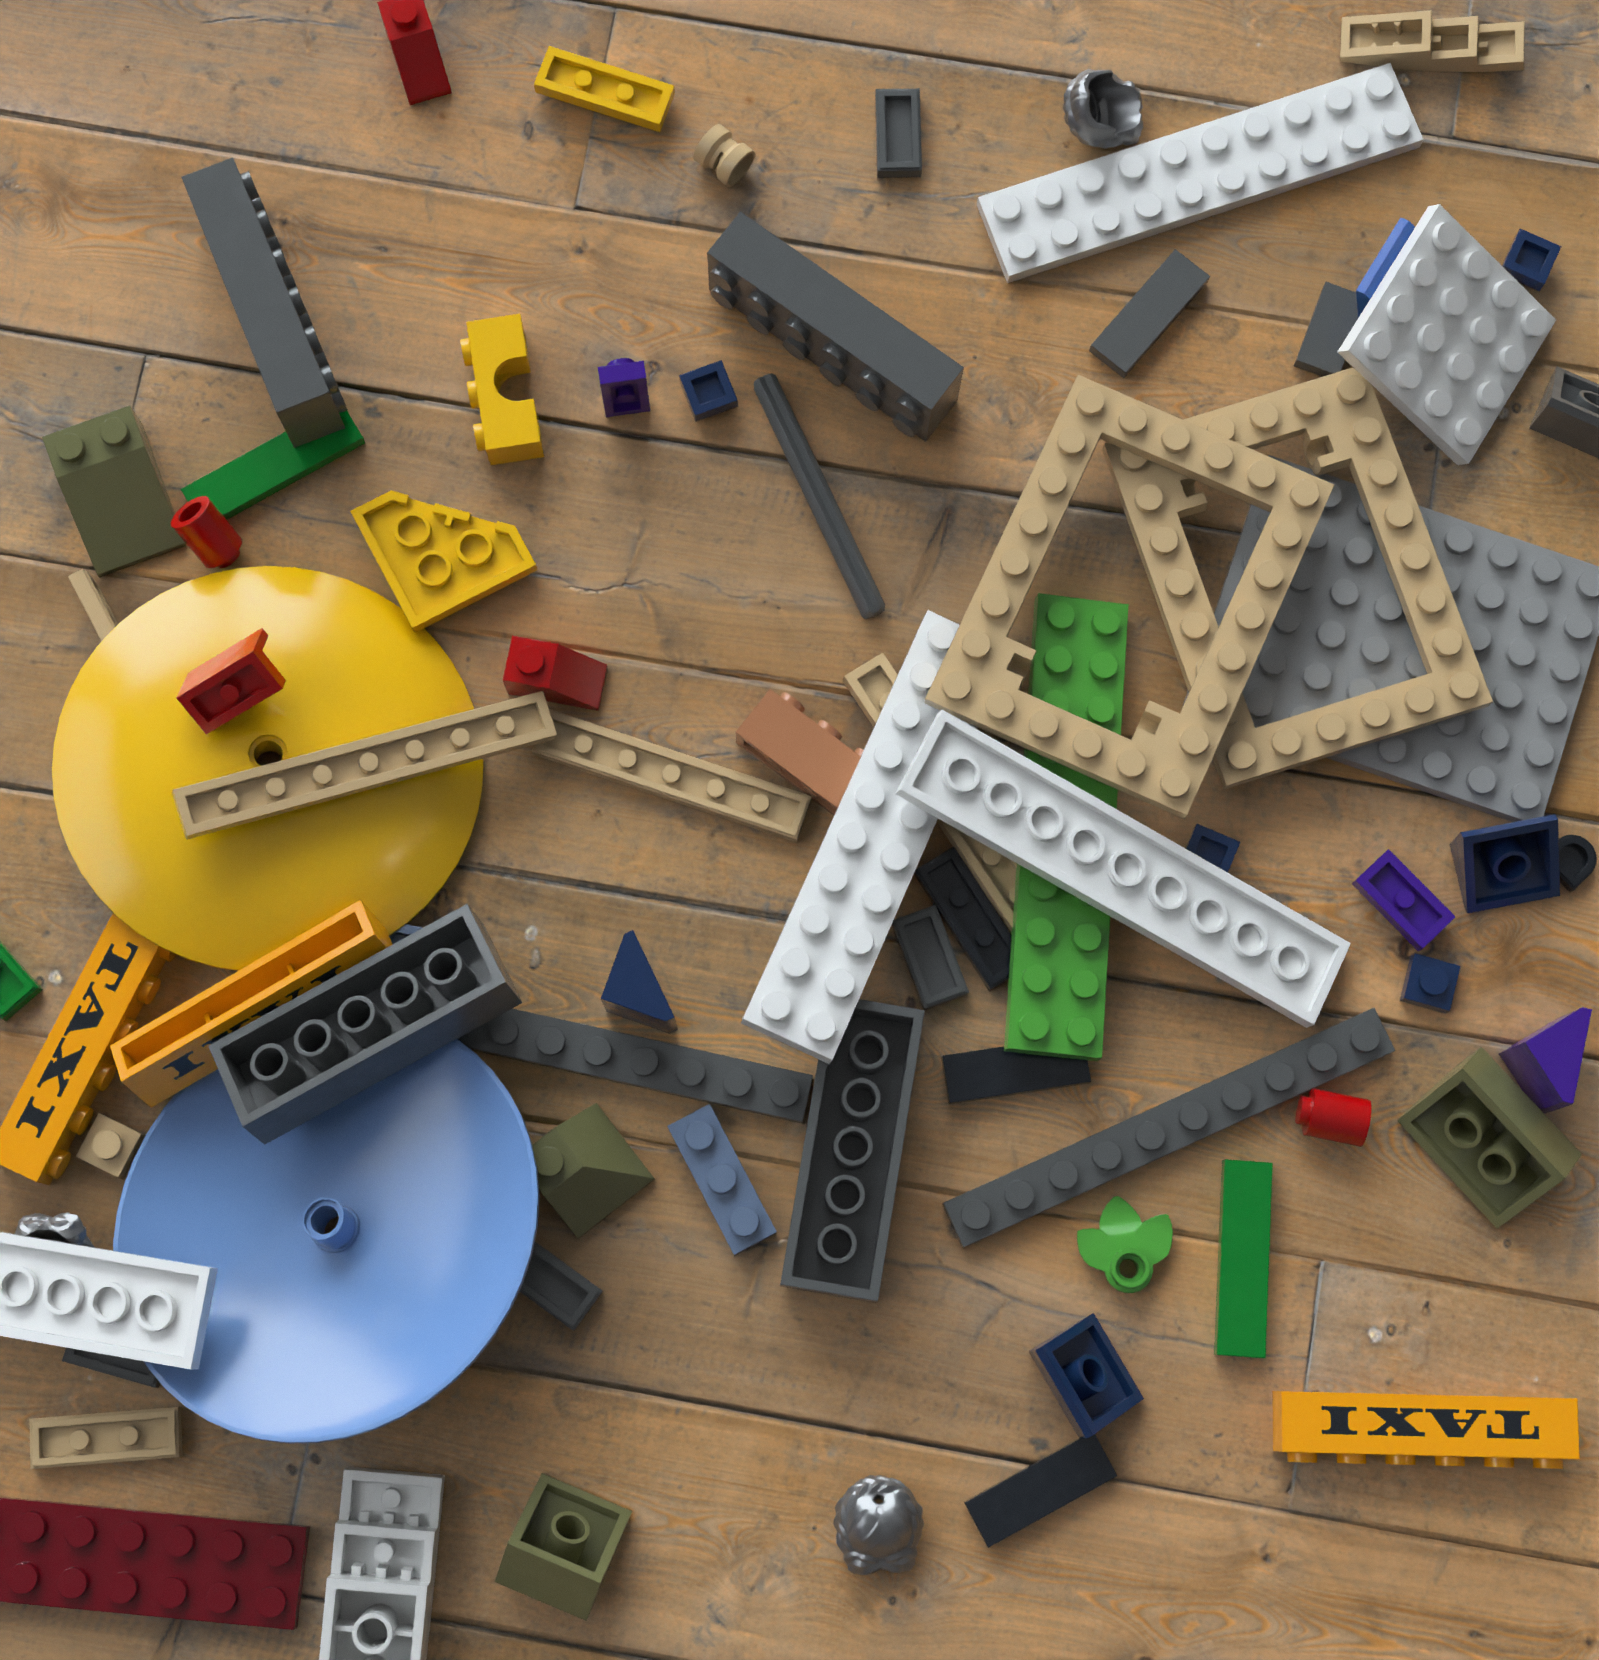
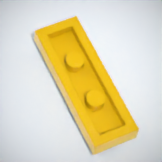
(604, 88)

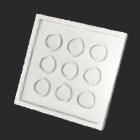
(1447, 335)

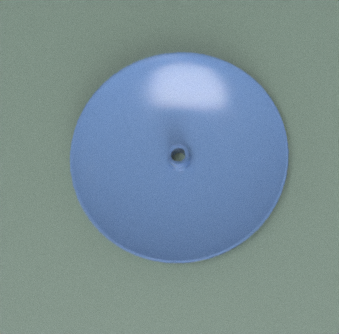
(388, 1307)

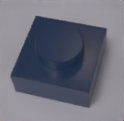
(1530, 259)
(708, 390)
(1213, 846)
(1430, 983)

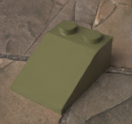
(114, 490)

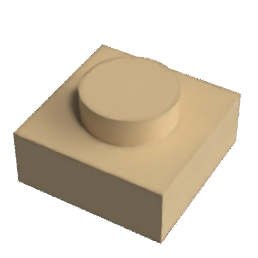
(110, 1146)

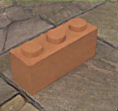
(799, 748)

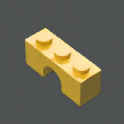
(497, 352)

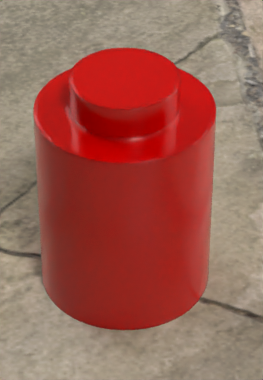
(207, 533)
(1334, 1117)

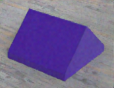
(1550, 1060)

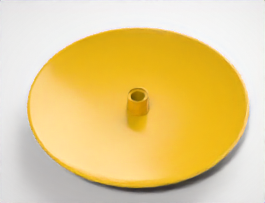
(257, 885)

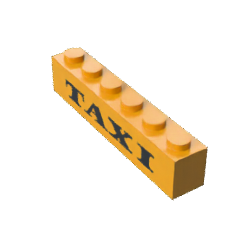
(175, 1046)
(78, 1053)
(1425, 1426)

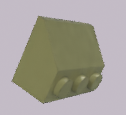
(1490, 1138)

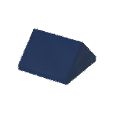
(1504, 863)
(634, 990)
(1086, 1376)

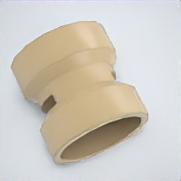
(724, 155)

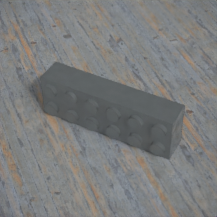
(266, 301)
(833, 327)
(364, 1025)
(853, 1155)

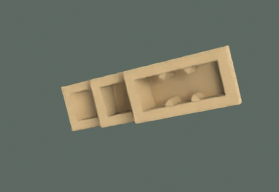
(1432, 44)

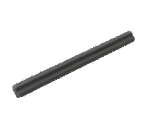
(819, 496)

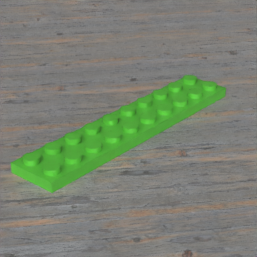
(1056, 937)

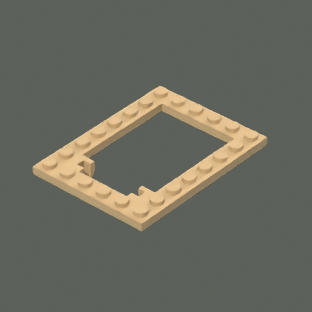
(1350, 421)
(1151, 766)

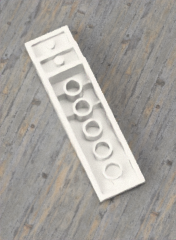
(382, 1566)

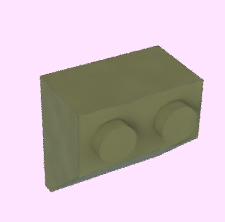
(563, 1546)

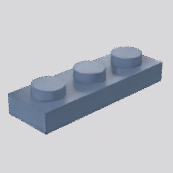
(722, 1179)

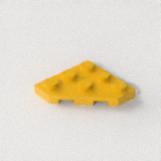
(439, 555)

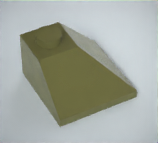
(587, 1169)

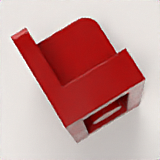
(230, 683)

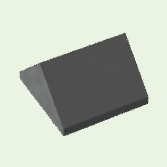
(1570, 412)

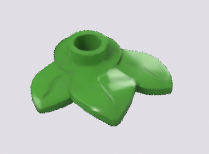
(1125, 1238)

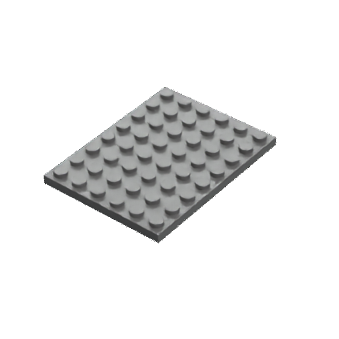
(1347, 635)

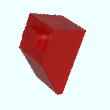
(414, 49)
(556, 670)

